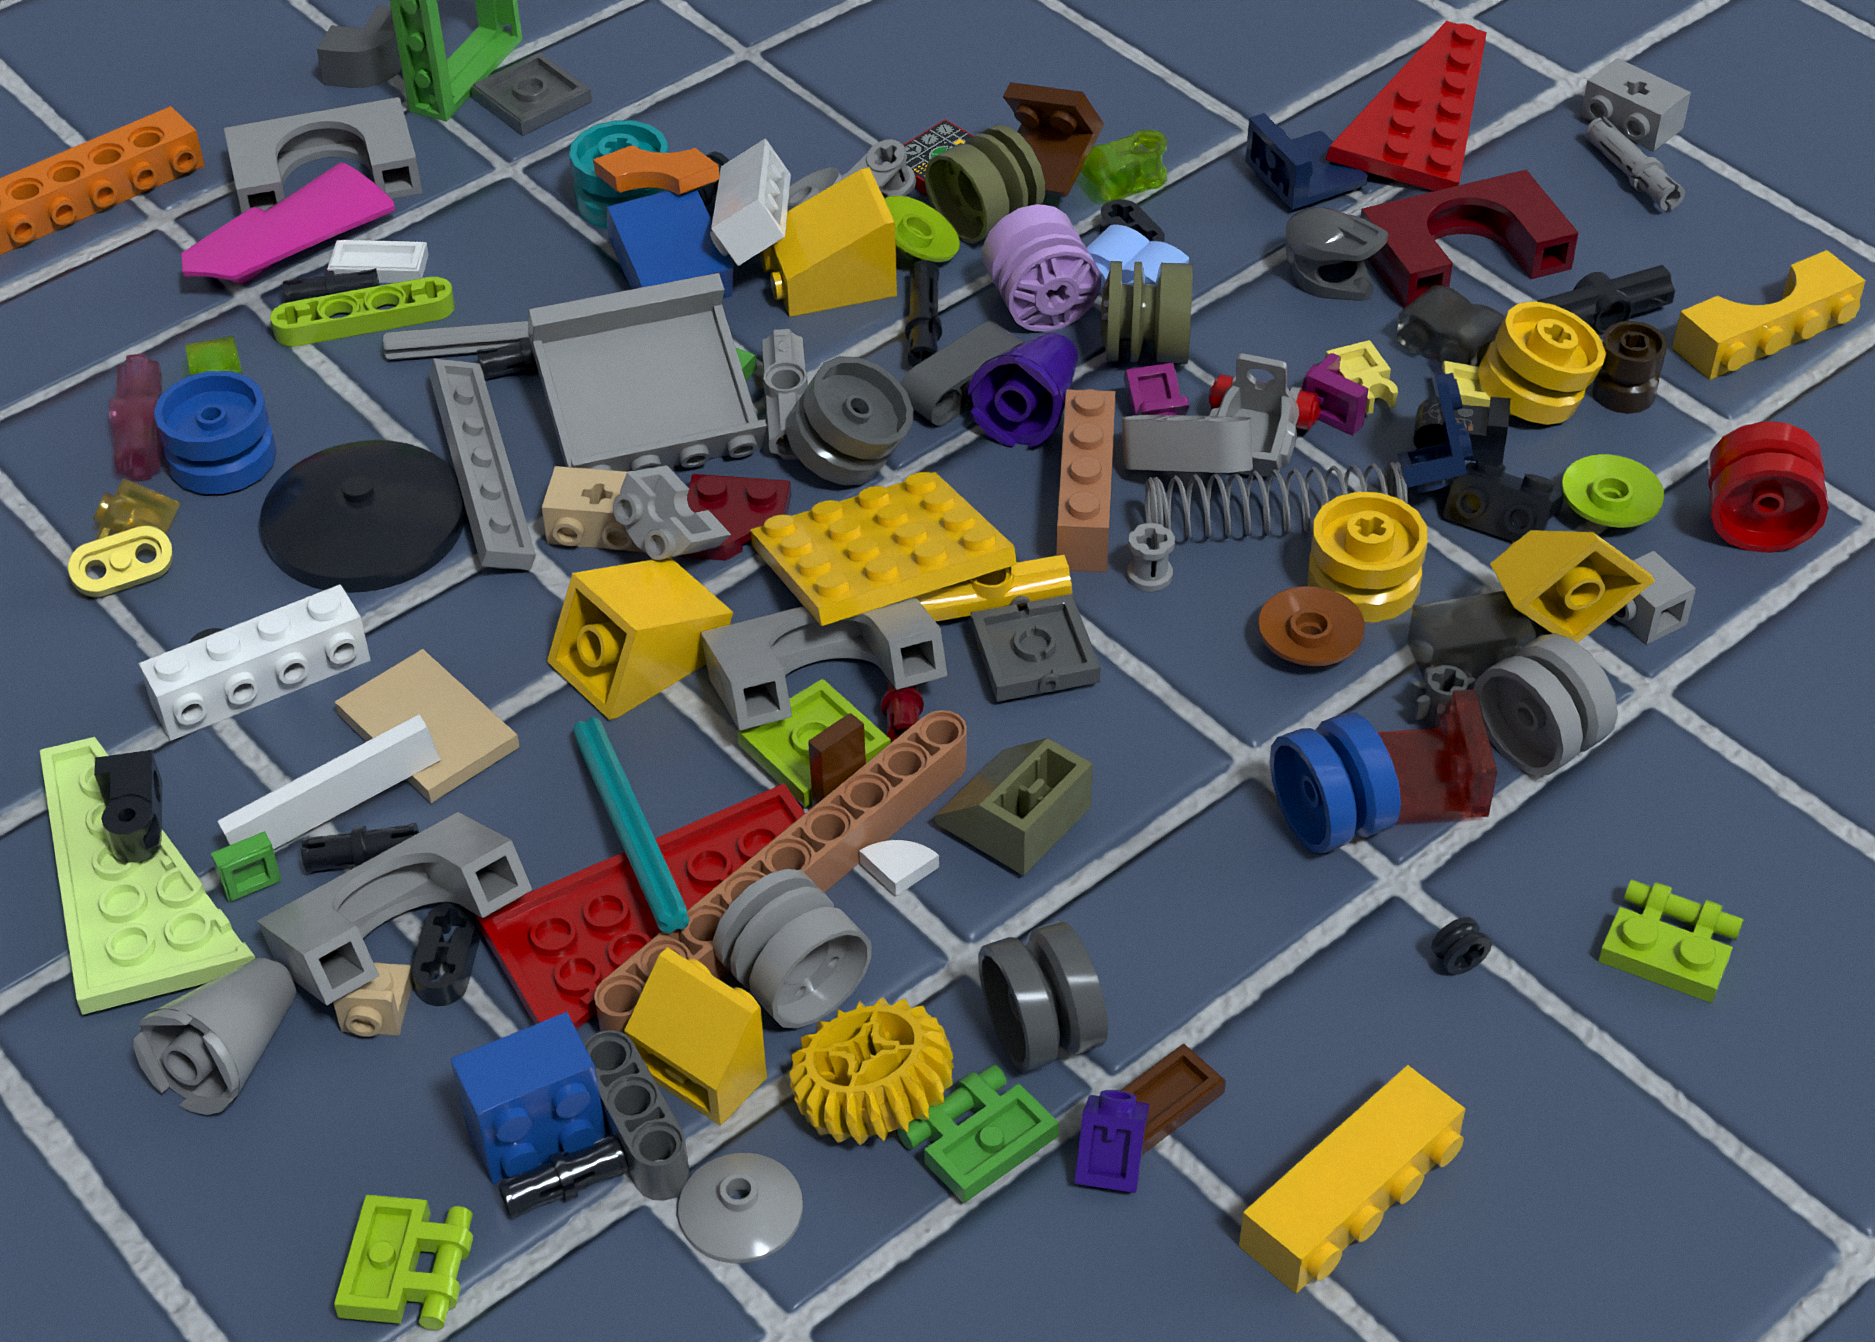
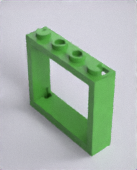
(441, 85)

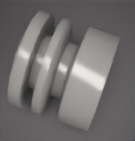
(792, 948)

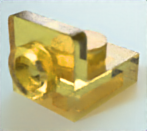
(134, 507)

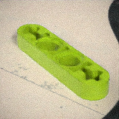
(416, 302)

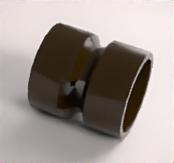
(1630, 367)

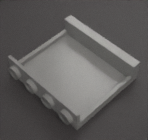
(645, 378)

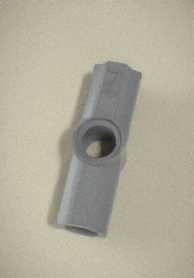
(783, 385)

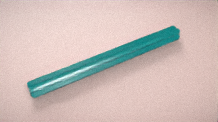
(631, 826)

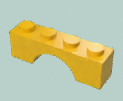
(1727, 334)

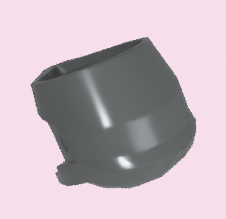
(1330, 237)

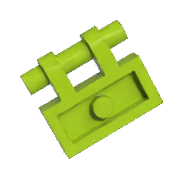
(1667, 953)
(385, 1256)

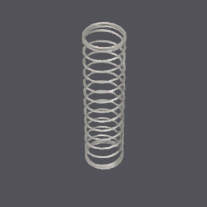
(1156, 497)

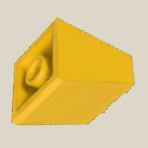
(835, 249)
(633, 632)

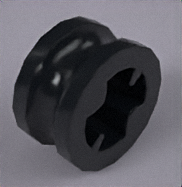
(1461, 945)

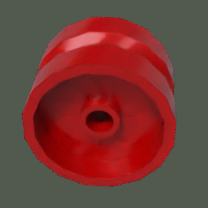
(1767, 487)

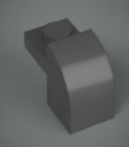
(358, 55)

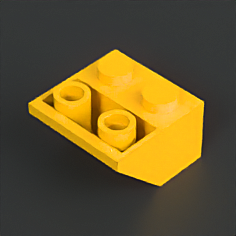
(699, 1036)

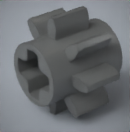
(1435, 693)

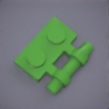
(990, 1141)

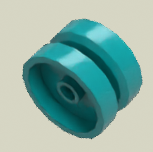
(592, 192)

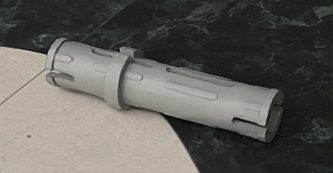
(1644, 172)

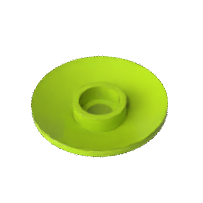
(922, 230)
(1612, 490)

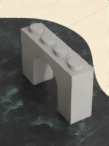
(369, 133)
(754, 656)
(449, 862)

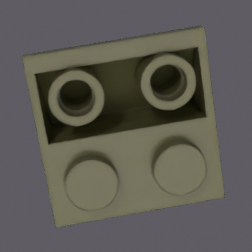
(1021, 803)

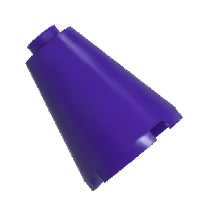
(1024, 390)

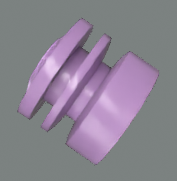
(1041, 268)

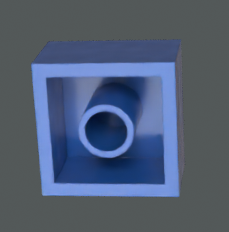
(529, 1097)

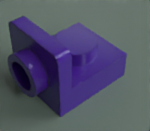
(1111, 1141)

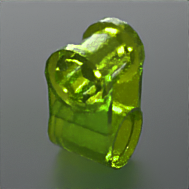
(1125, 167)

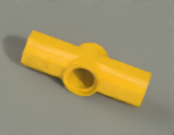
(1032, 578)

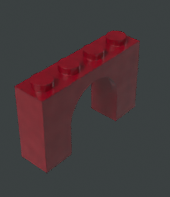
(1500, 208)

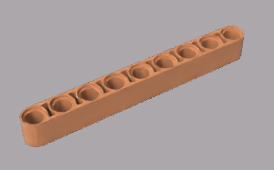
(820, 843)

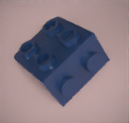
(1433, 464)

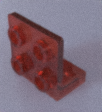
(1446, 768)

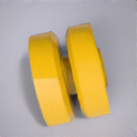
(1541, 362)
(1369, 552)

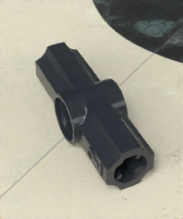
(1610, 301)

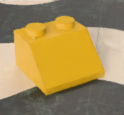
(1568, 580)

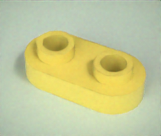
(118, 557)

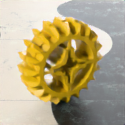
(871, 1070)

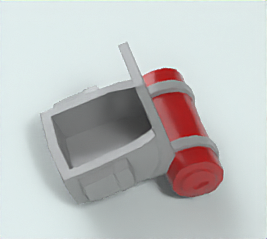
(1271, 406)

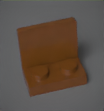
(1058, 128)

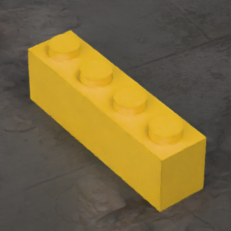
(1352, 1180)

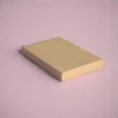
(461, 726)

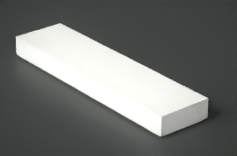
(335, 785)

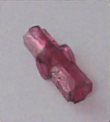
(132, 417)

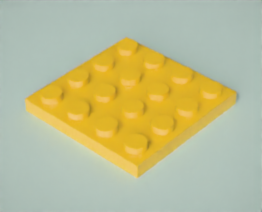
(881, 547)

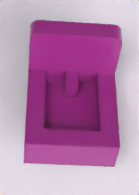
(1154, 391)

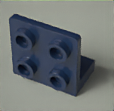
(1297, 166)

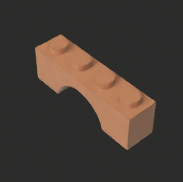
(1086, 479)

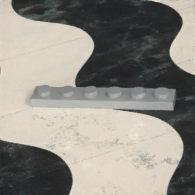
(481, 465)

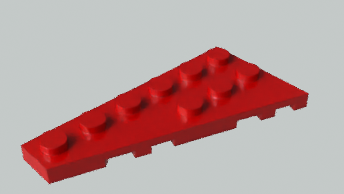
(1422, 116)
(586, 925)

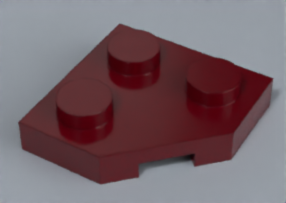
(738, 506)

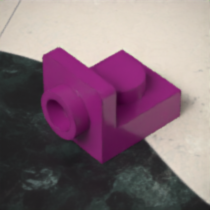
(1339, 398)

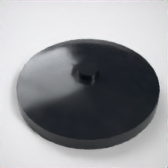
(363, 516)

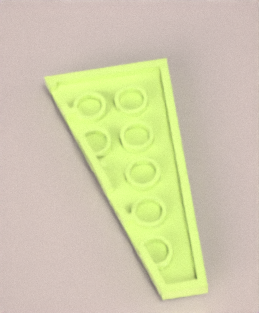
(127, 924)

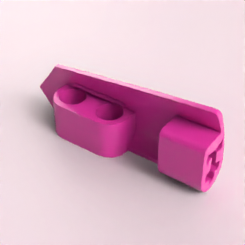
(310, 215)

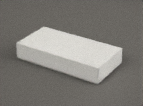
(393, 259)

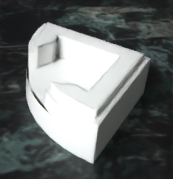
(898, 863)

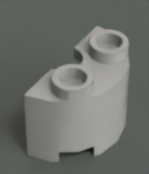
(658, 515)

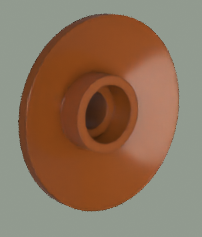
(1311, 626)

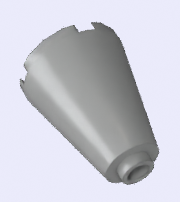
(215, 1034)

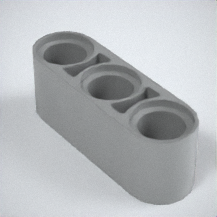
(1187, 443)

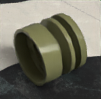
(984, 181)
(1148, 312)

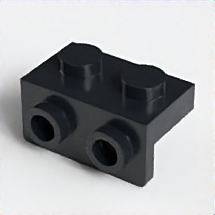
(1501, 502)

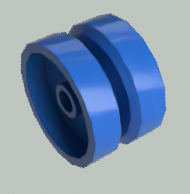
(215, 432)
(1335, 782)

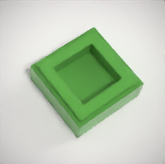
(246, 866)

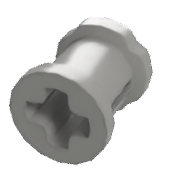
(1158, 555)

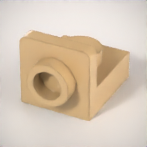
(377, 1005)

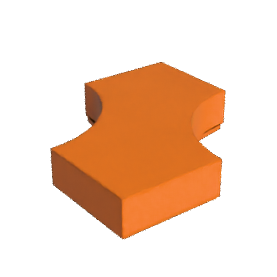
(673, 171)

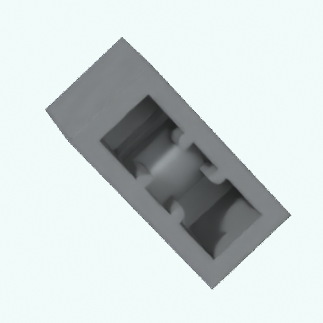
(1636, 103)

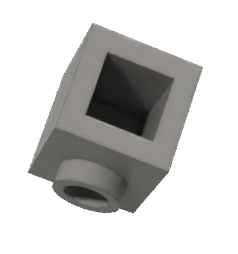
(1662, 605)

